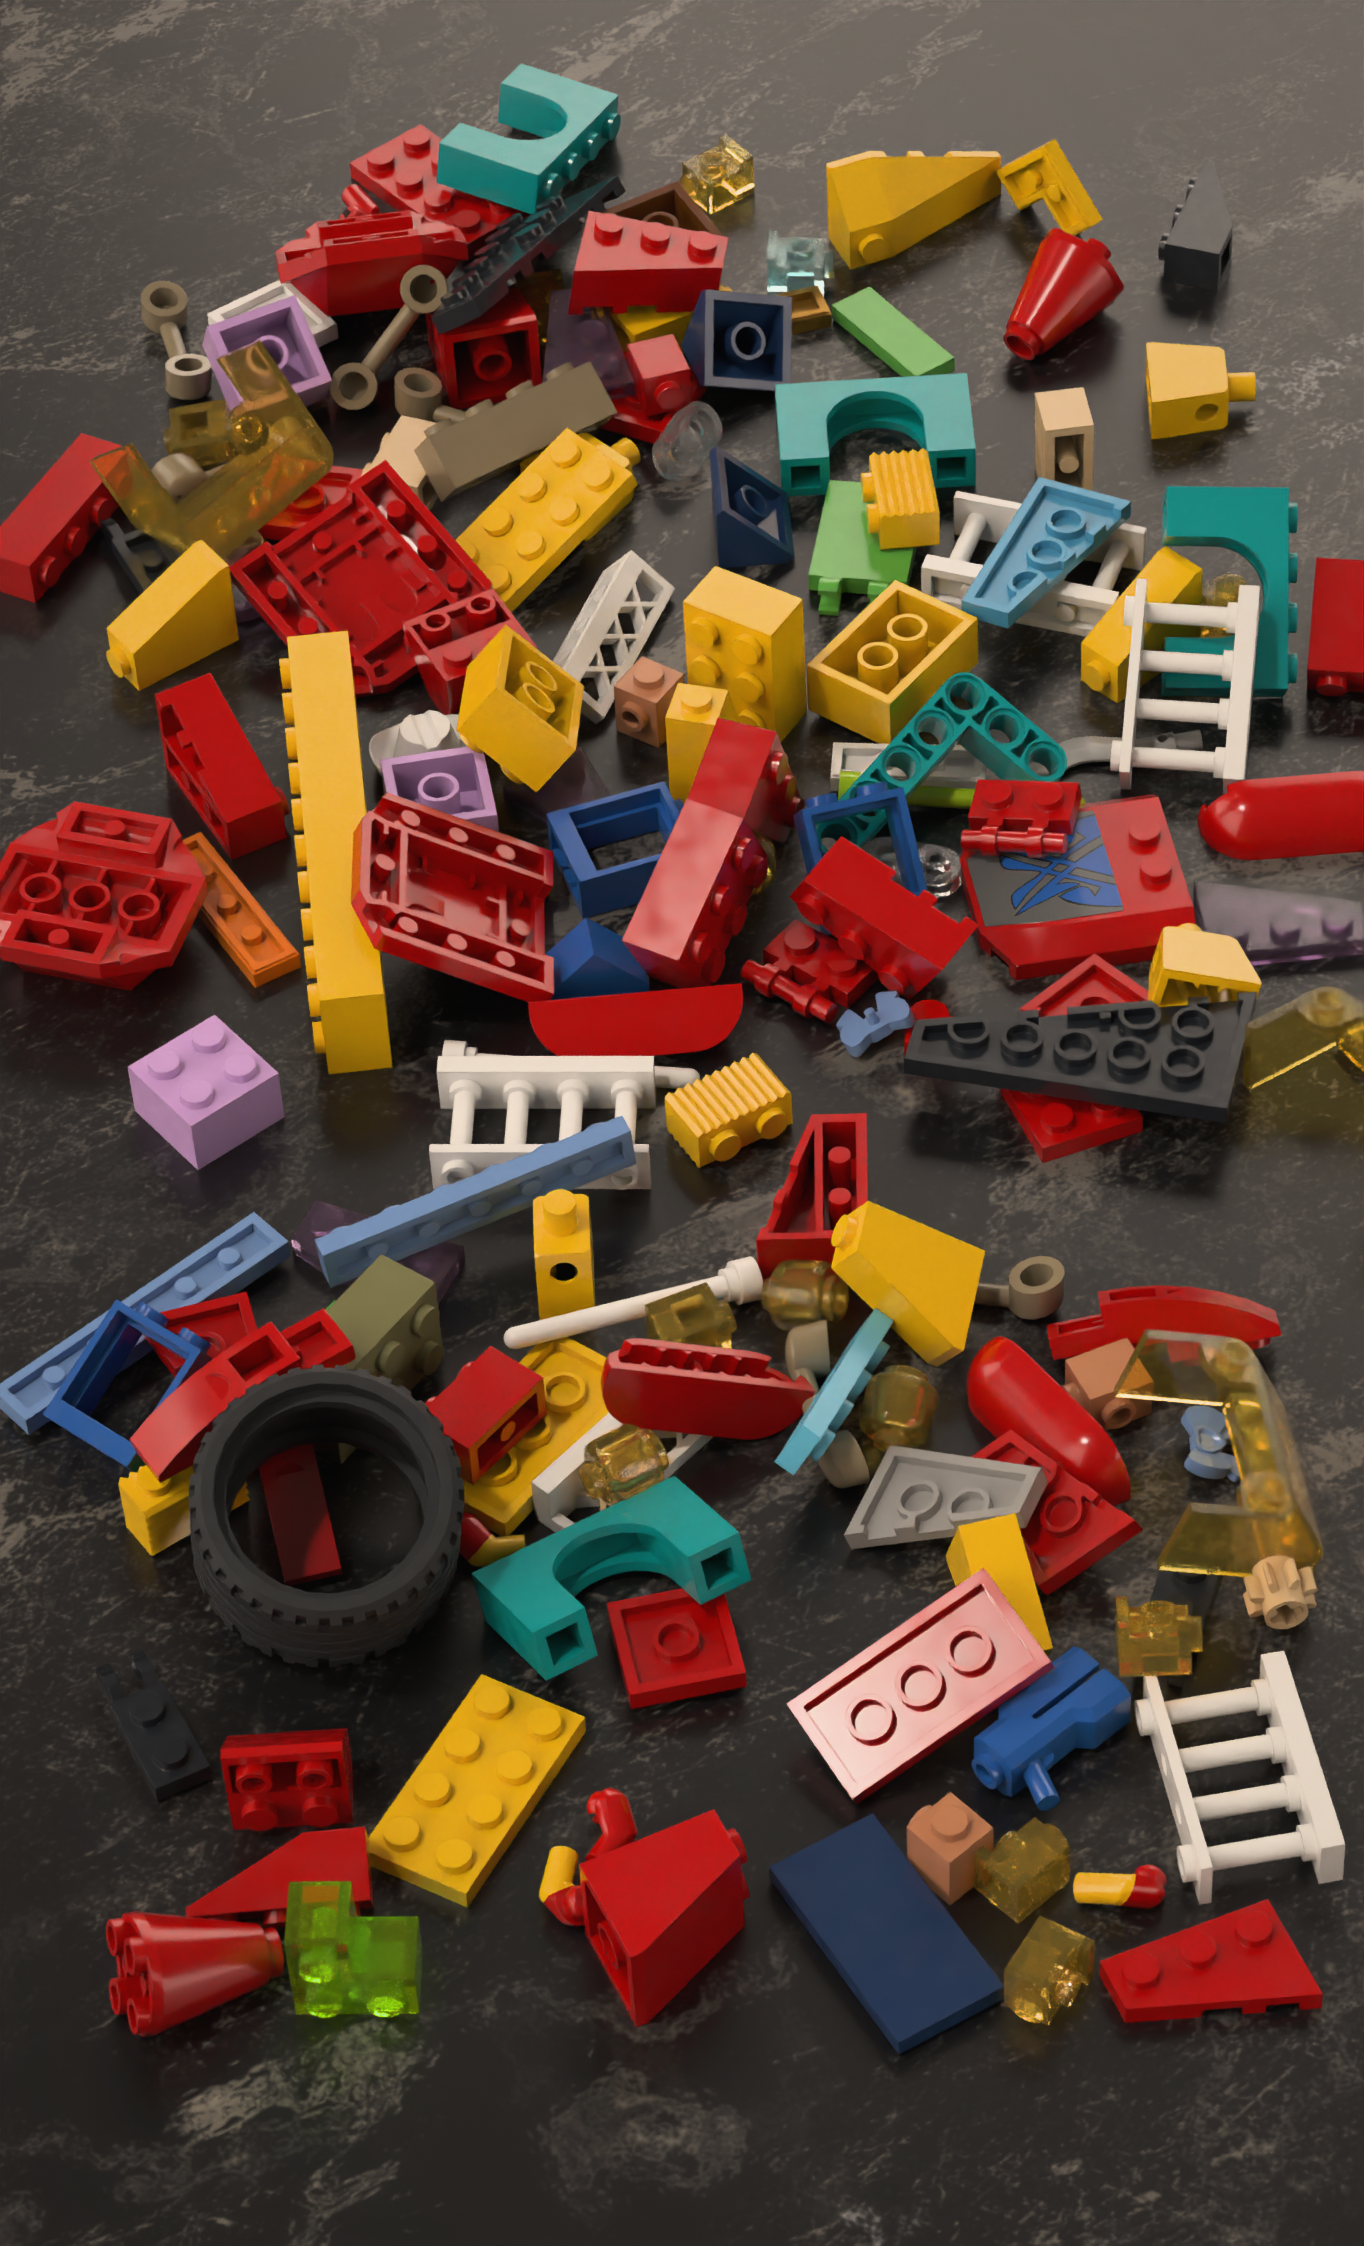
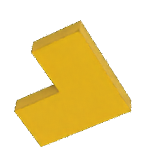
(1050, 177)

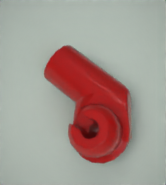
(358, 202)
(615, 1820)

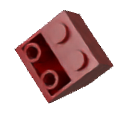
(451, 639)
(288, 1779)

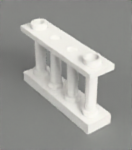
(1067, 605)
(1233, 666)
(538, 1083)
(1285, 1742)

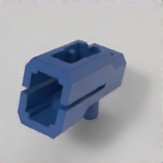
(1047, 1724)

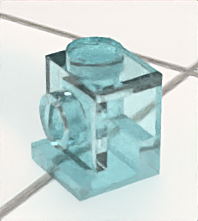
(797, 263)

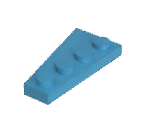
(1040, 546)

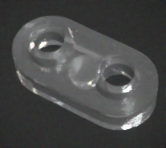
(687, 442)
(939, 864)

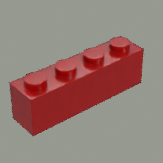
(54, 521)

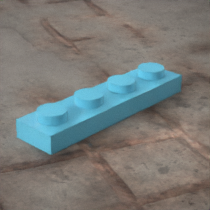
(833, 1399)

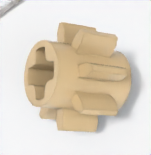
(1280, 1592)

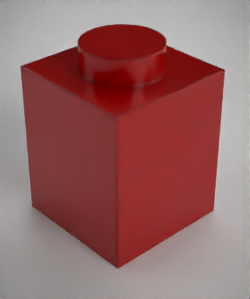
(659, 374)

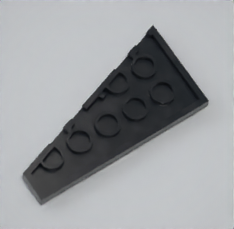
(513, 247)
(1106, 1054)

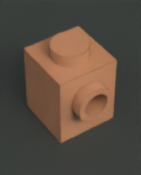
(644, 699)
(1092, 1380)
(944, 1845)

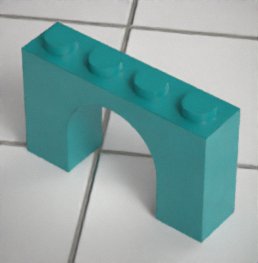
(523, 173)
(926, 408)
(1257, 527)
(659, 1530)

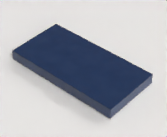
(886, 1933)

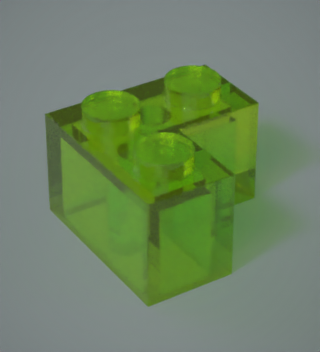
(348, 1960)

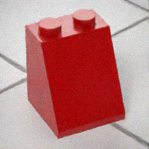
(488, 353)
(1337, 628)
(664, 1909)

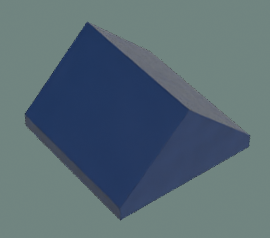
(740, 340)
(748, 515)

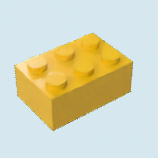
(748, 643)
(891, 662)
(520, 709)

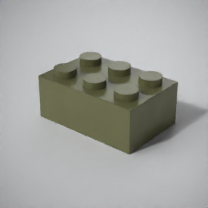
(393, 1329)

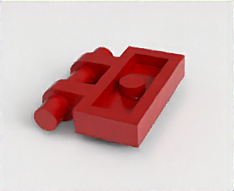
(1021, 817)
(814, 962)

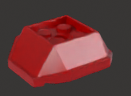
(362, 259)
(98, 896)

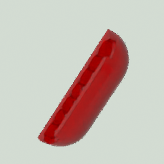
(1287, 817)
(638, 1021)
(700, 1390)
(1017, 1394)

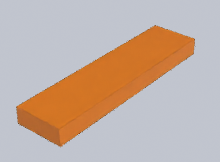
(239, 920)

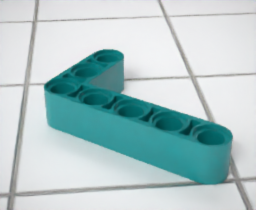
(951, 727)

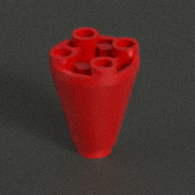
(1061, 293)
(185, 1966)

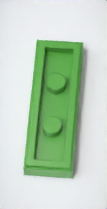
(891, 335)

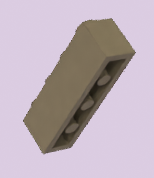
(507, 433)

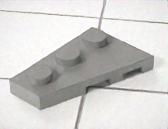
(932, 1493)

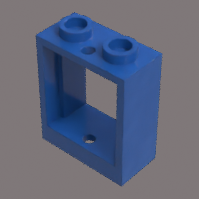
(868, 799)
(601, 823)
(102, 1362)

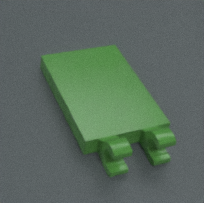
(848, 556)

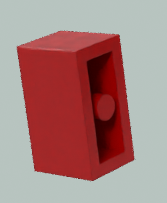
(489, 1410)

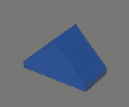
(594, 964)

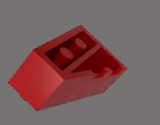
(644, 265)
(219, 768)
(750, 778)
(880, 919)
(823, 1184)

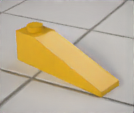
(893, 202)

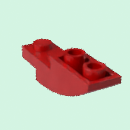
(1166, 1308)
(177, 1426)

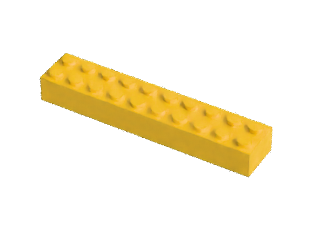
(331, 805)

